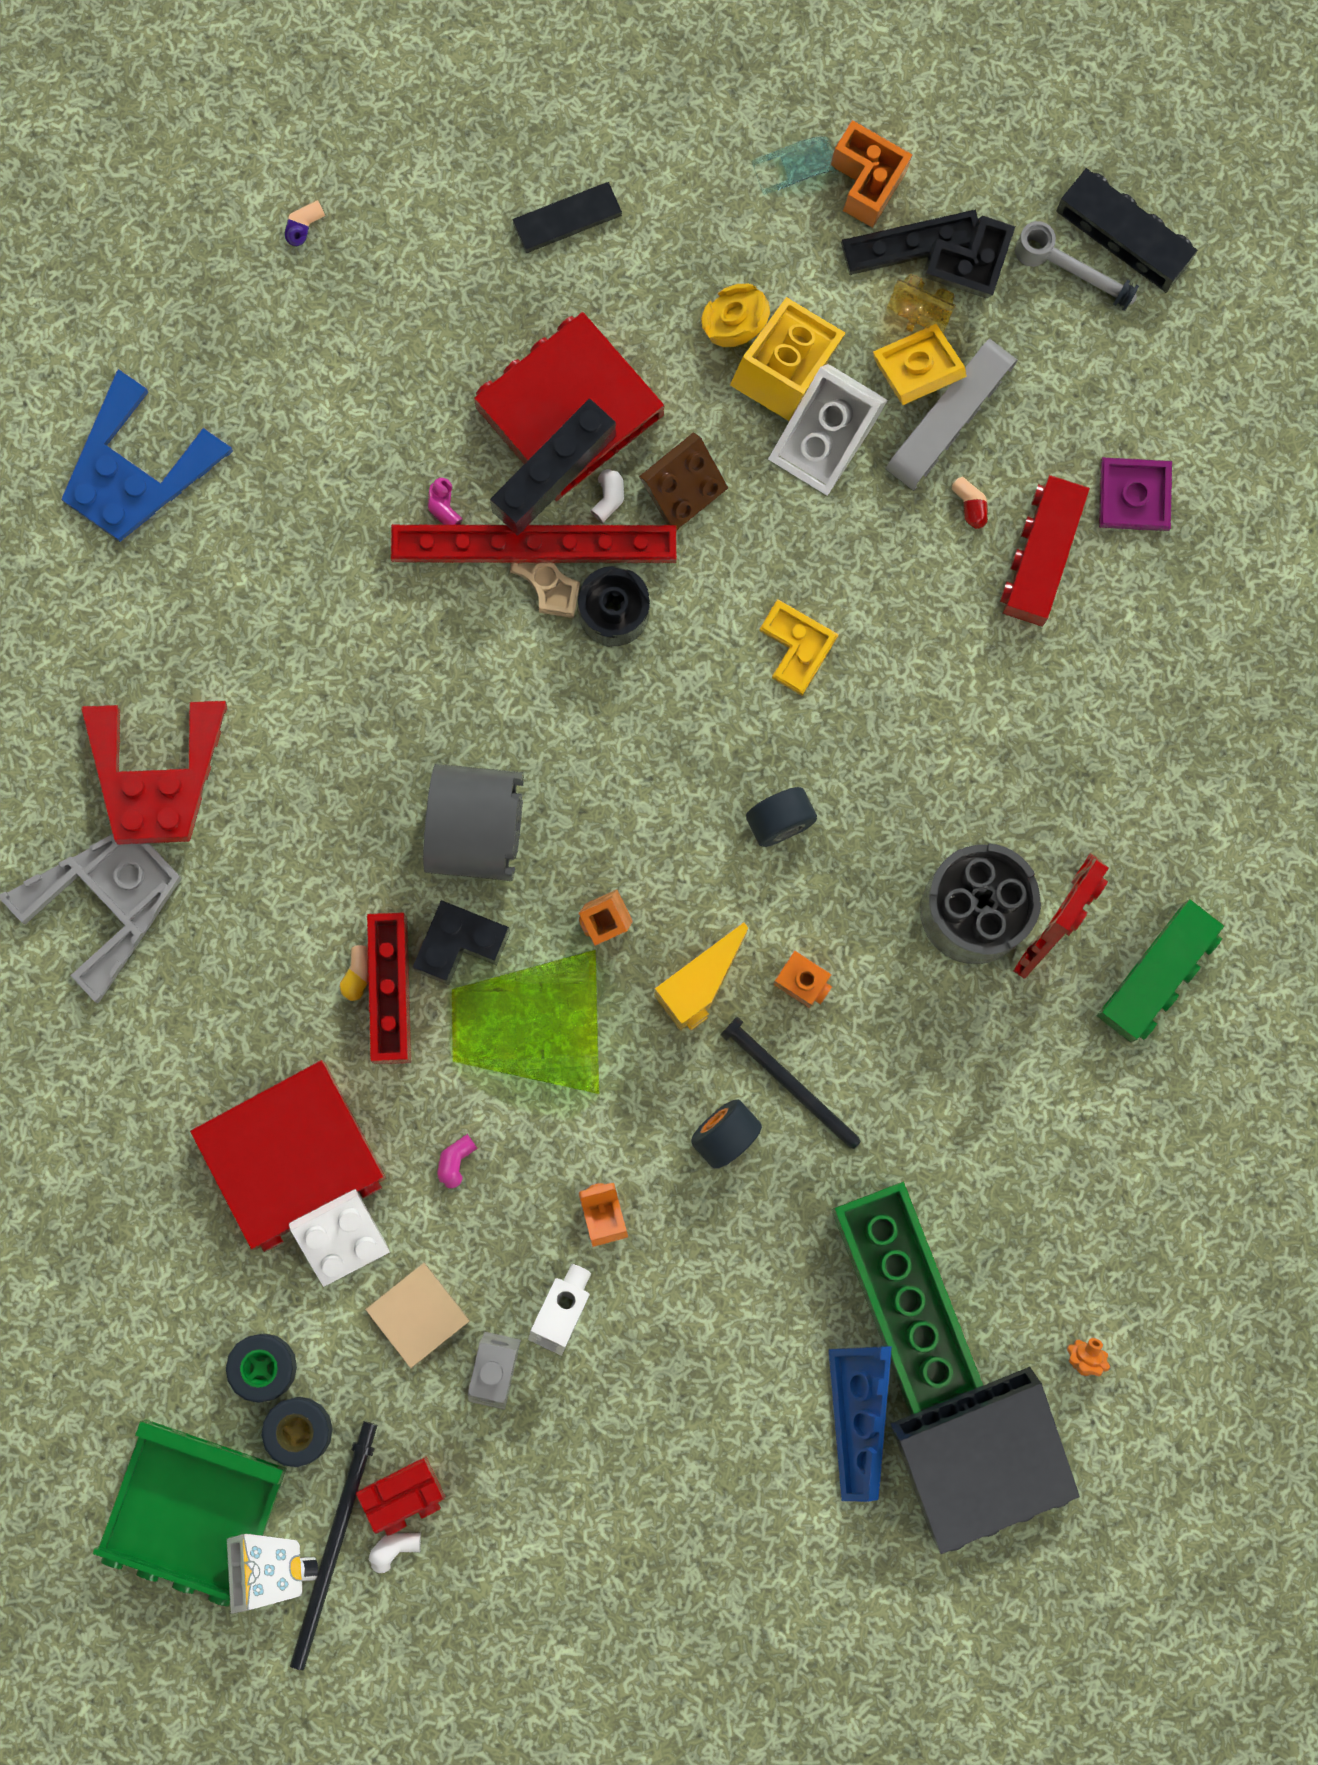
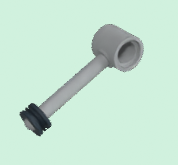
(1045, 235)

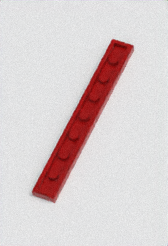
(533, 544)

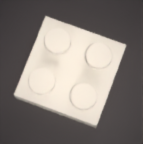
(339, 1237)

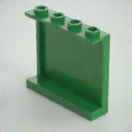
(182, 1507)

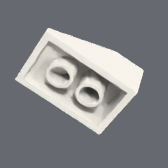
(827, 428)

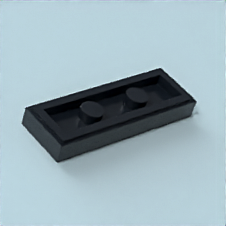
(567, 217)

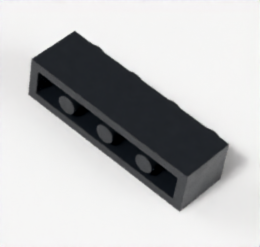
(1126, 229)
(553, 466)

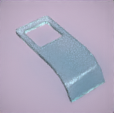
(801, 161)

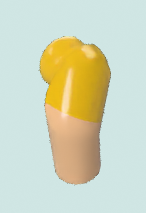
(356, 977)

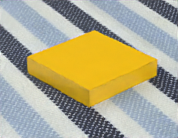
(919, 364)

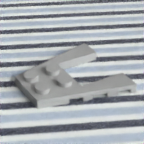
(131, 883)

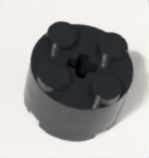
(618, 587)

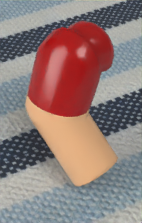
(974, 503)

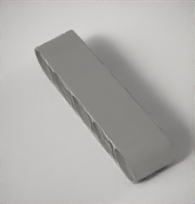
(950, 414)

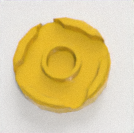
(735, 315)

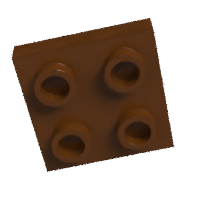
(684, 481)

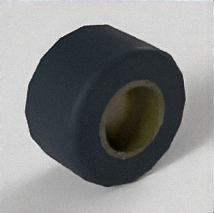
(285, 1436)

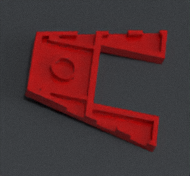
(153, 803)
(1087, 887)

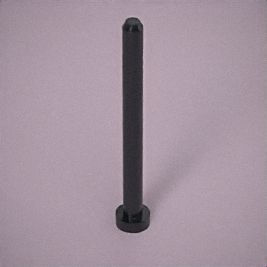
(790, 1083)

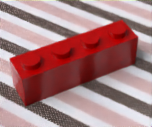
(1045, 550)
(389, 988)

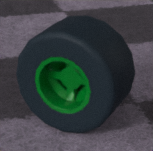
(250, 1375)

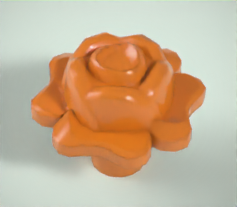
(1088, 1357)

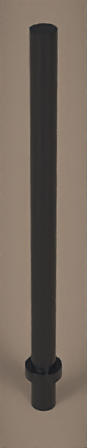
(362, 1450)

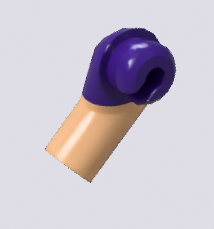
(299, 222)

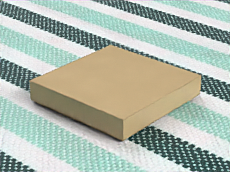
(417, 1315)

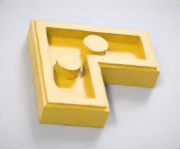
(807, 645)

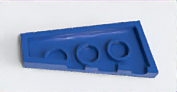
(860, 1407)

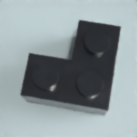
(975, 267)
(457, 932)

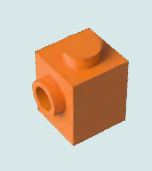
(605, 917)
(803, 980)

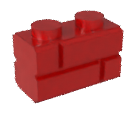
(400, 1496)

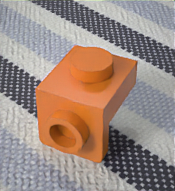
(603, 1214)

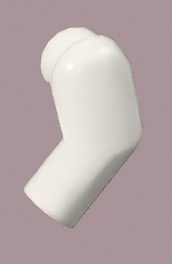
(612, 494)
(389, 1547)

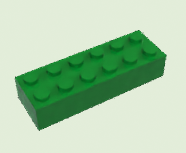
(907, 1297)

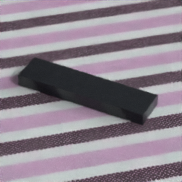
(906, 242)

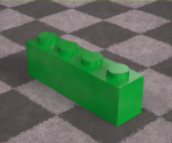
(1160, 972)

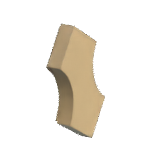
(555, 591)

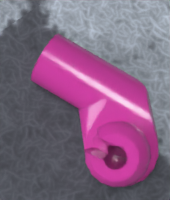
(439, 502)
(450, 1161)

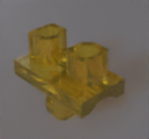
(921, 306)

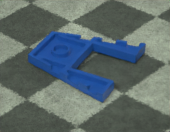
(113, 489)

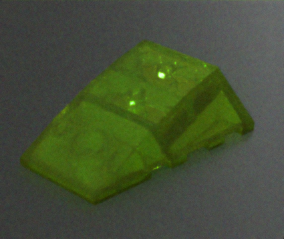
(532, 1023)

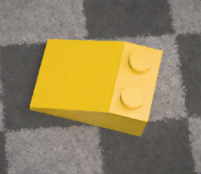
(786, 358)
(694, 987)

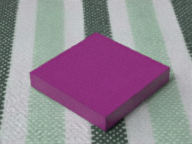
(1135, 494)

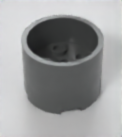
(472, 822)
(951, 897)

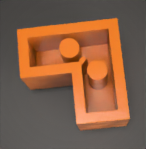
(874, 165)

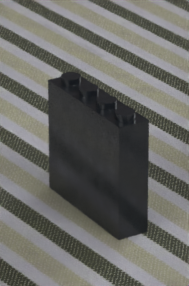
(985, 1460)

